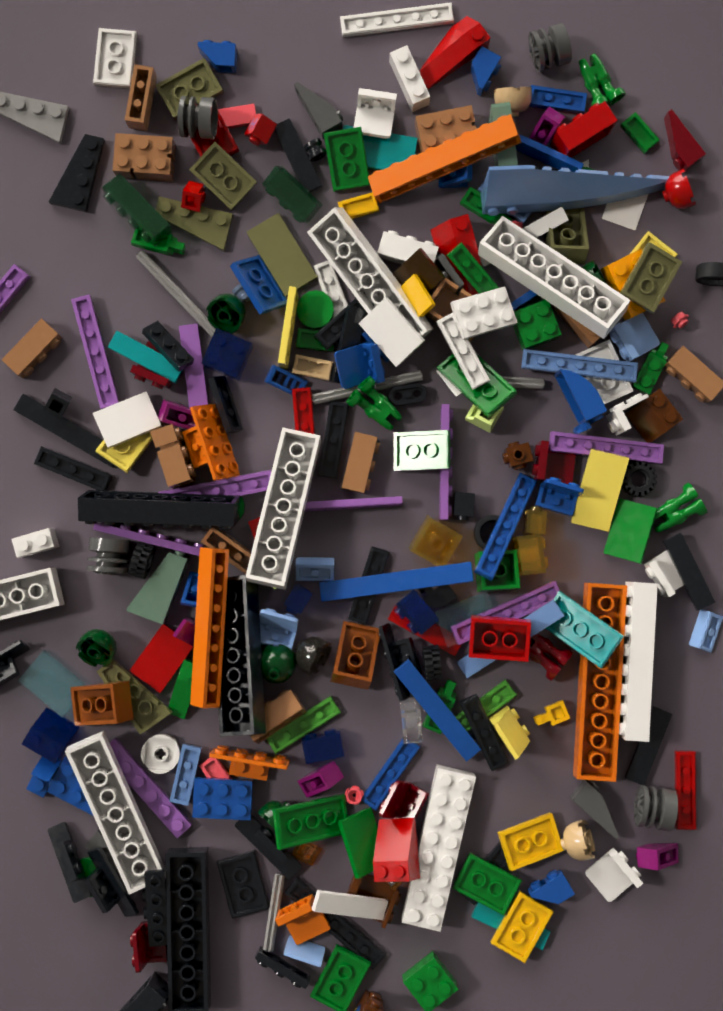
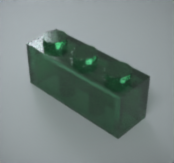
(291, 194)

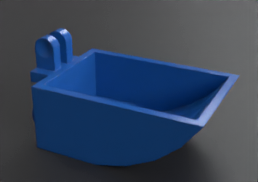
(582, 399)

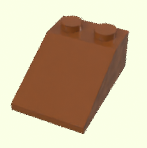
(355, 655)
(102, 703)

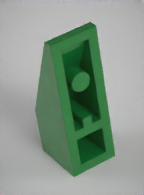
(182, 690)

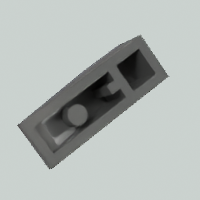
(320, 111)
(593, 803)

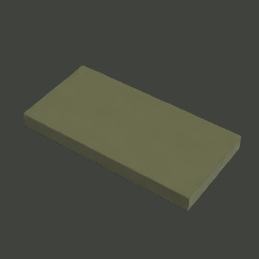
(281, 254)

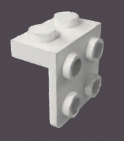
(375, 112)
(617, 420)
(664, 574)
(613, 875)

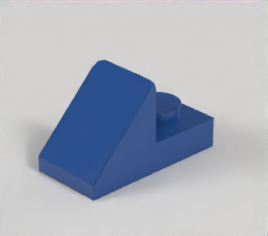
(457, 179)
(190, 592)
(42, 776)

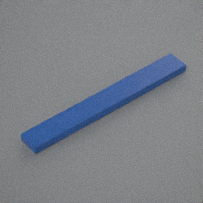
(396, 581)

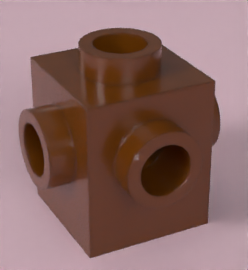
(522, 450)

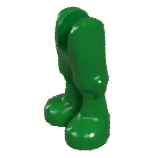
(597, 76)
(381, 406)
(670, 510)

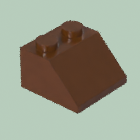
(653, 416)

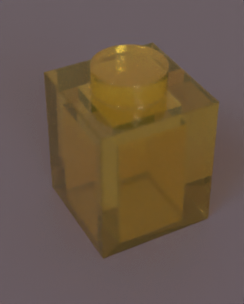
(535, 521)

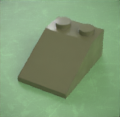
(570, 237)

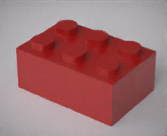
(584, 130)
(499, 638)

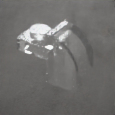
(411, 721)

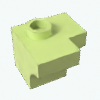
(477, 418)

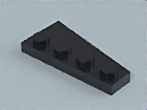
(79, 177)

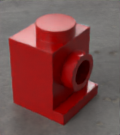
(193, 196)

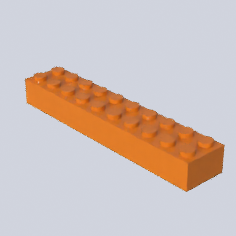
(600, 691)

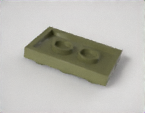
(192, 81)
(223, 176)
(650, 277)

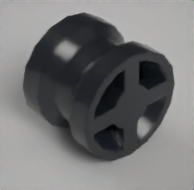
(315, 149)

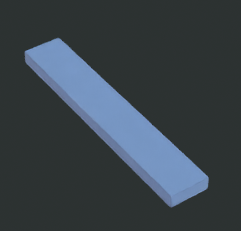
(581, 365)
(539, 619)

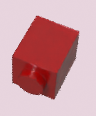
(260, 129)

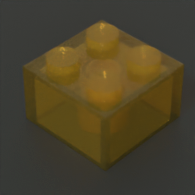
(435, 541)
(530, 554)

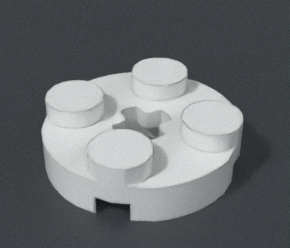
(154, 744)

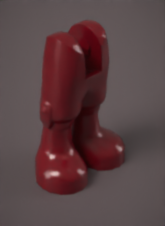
(536, 653)

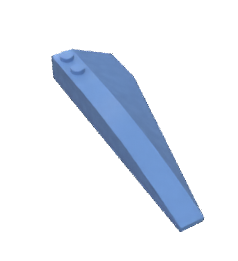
(535, 190)

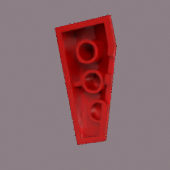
(454, 50)
(449, 235)

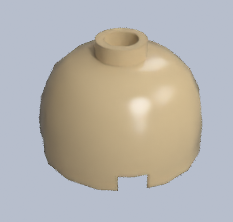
(518, 97)
(578, 841)

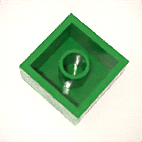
(536, 325)
(506, 576)
(430, 982)

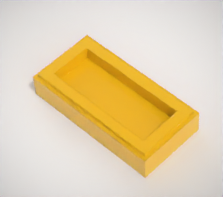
(360, 205)
(418, 295)

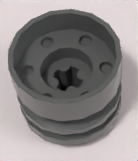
(550, 47)
(195, 117)
(108, 555)
(655, 808)

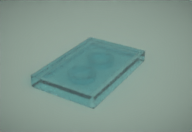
(459, 612)
(51, 682)

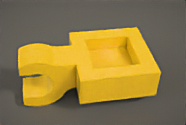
(554, 713)

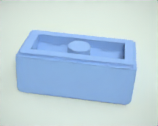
(314, 569)
(705, 630)
(305, 952)

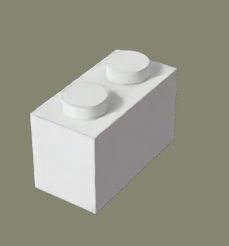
(35, 542)

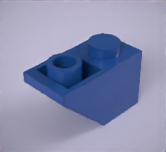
(220, 55)
(483, 68)
(552, 888)

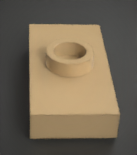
(312, 367)

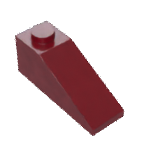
(683, 147)

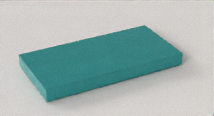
(385, 152)
(584, 631)

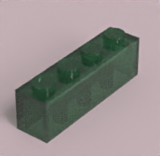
(137, 210)

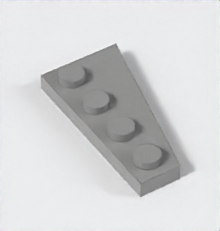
(39, 115)

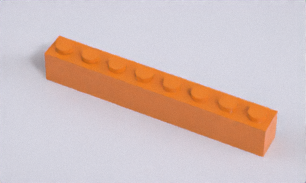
(445, 158)
(209, 627)

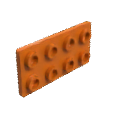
(209, 443)
(248, 764)

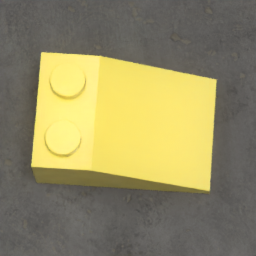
(510, 731)

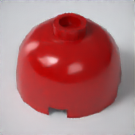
(678, 191)

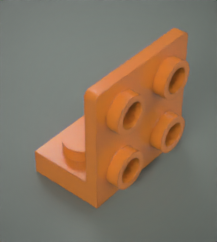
(302, 920)

